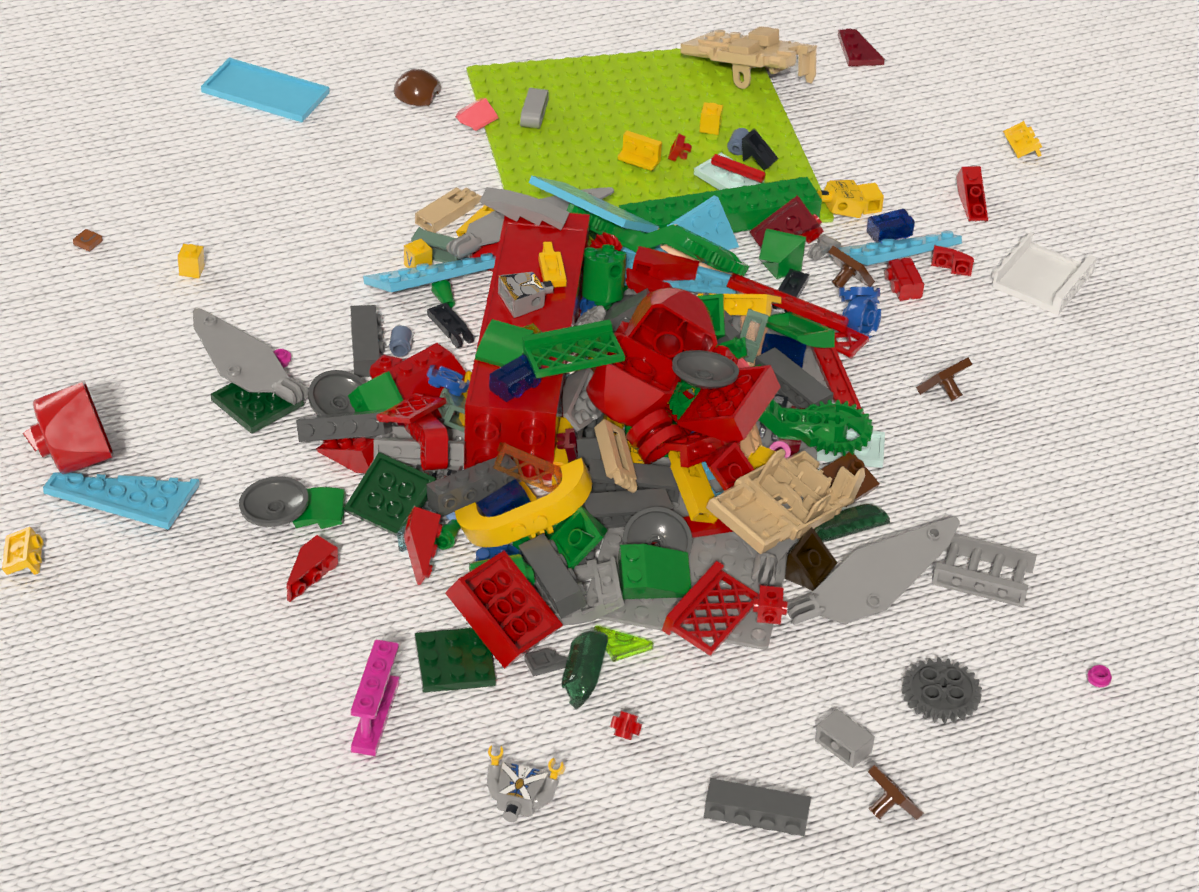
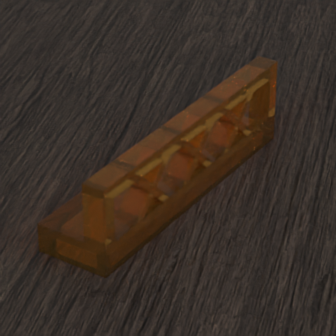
(527, 459)

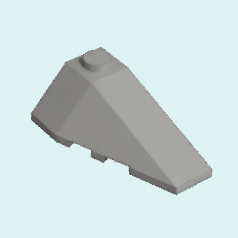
(576, 404)

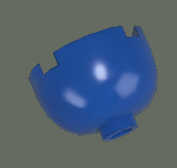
(863, 314)

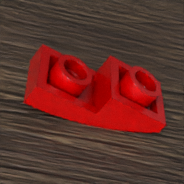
(955, 260)

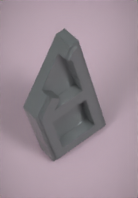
(544, 661)

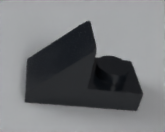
(755, 146)

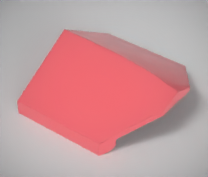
(477, 114)

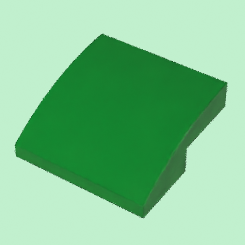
(501, 343)
(323, 507)

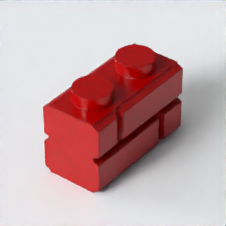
(904, 279)

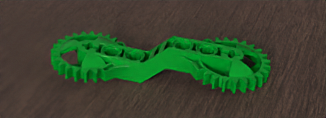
(672, 235)
(815, 426)

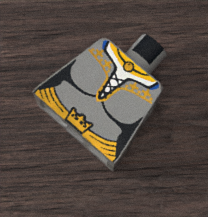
(523, 292)

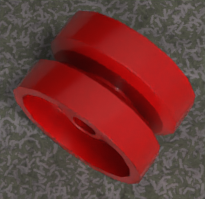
(652, 434)

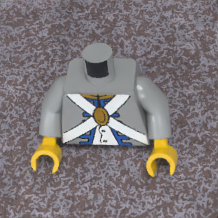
(520, 788)

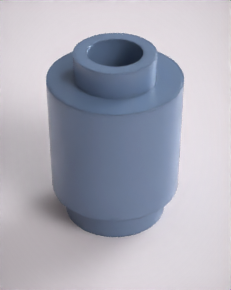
(735, 142)
(400, 340)

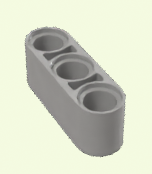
(534, 108)

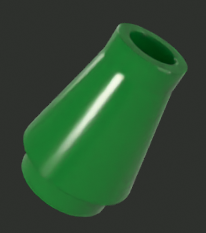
(443, 292)
(448, 535)

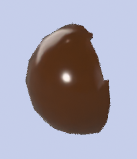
(417, 87)

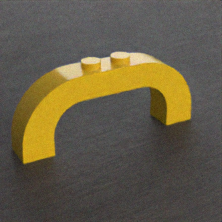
(531, 517)

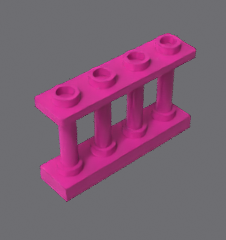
(374, 697)

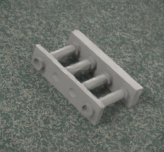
(404, 448)
(981, 584)

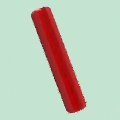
(738, 168)

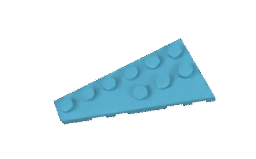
(708, 222)
(893, 249)
(425, 273)
(706, 279)
(128, 496)

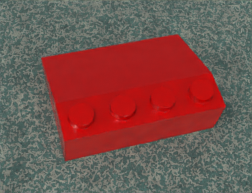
(411, 373)
(734, 409)
(503, 608)

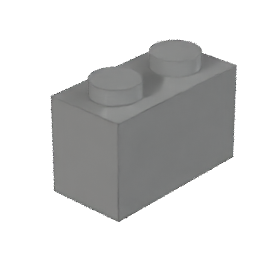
(844, 738)

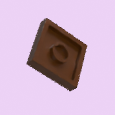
(850, 268)
(946, 379)
(852, 464)
(892, 796)

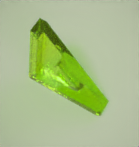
(624, 645)

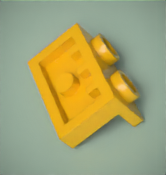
(1022, 139)
(640, 151)
(22, 551)

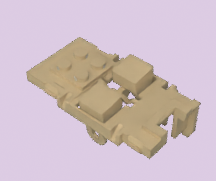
(753, 50)
(756, 499)

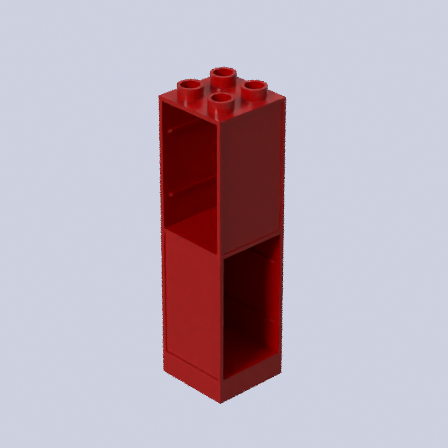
(534, 417)

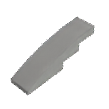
(517, 204)

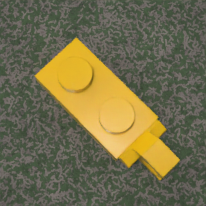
(552, 266)

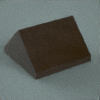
(809, 561)

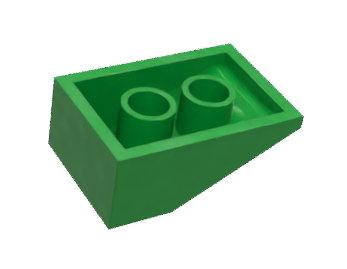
(653, 572)

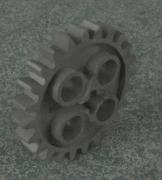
(941, 690)

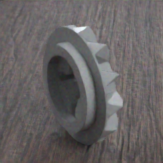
(592, 315)

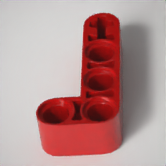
(433, 442)

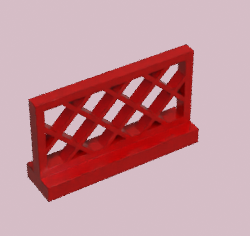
(693, 601)

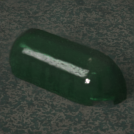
(852, 521)
(584, 666)

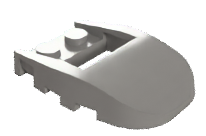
(607, 588)

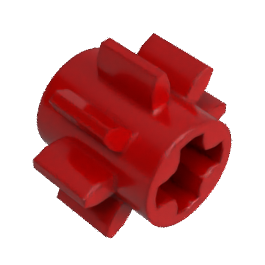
(626, 725)

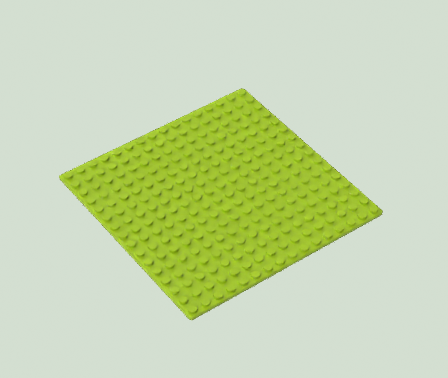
(639, 92)

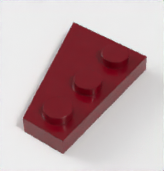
(858, 50)
(790, 218)

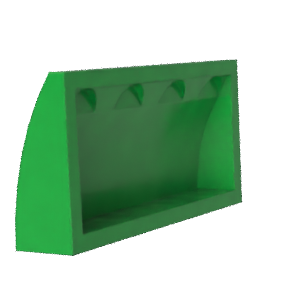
(802, 329)

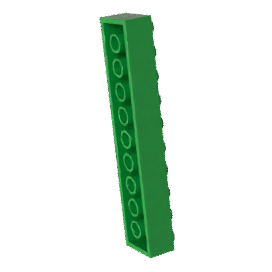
(743, 205)

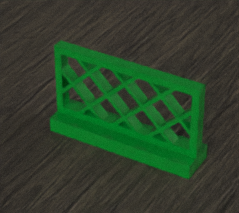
(576, 339)

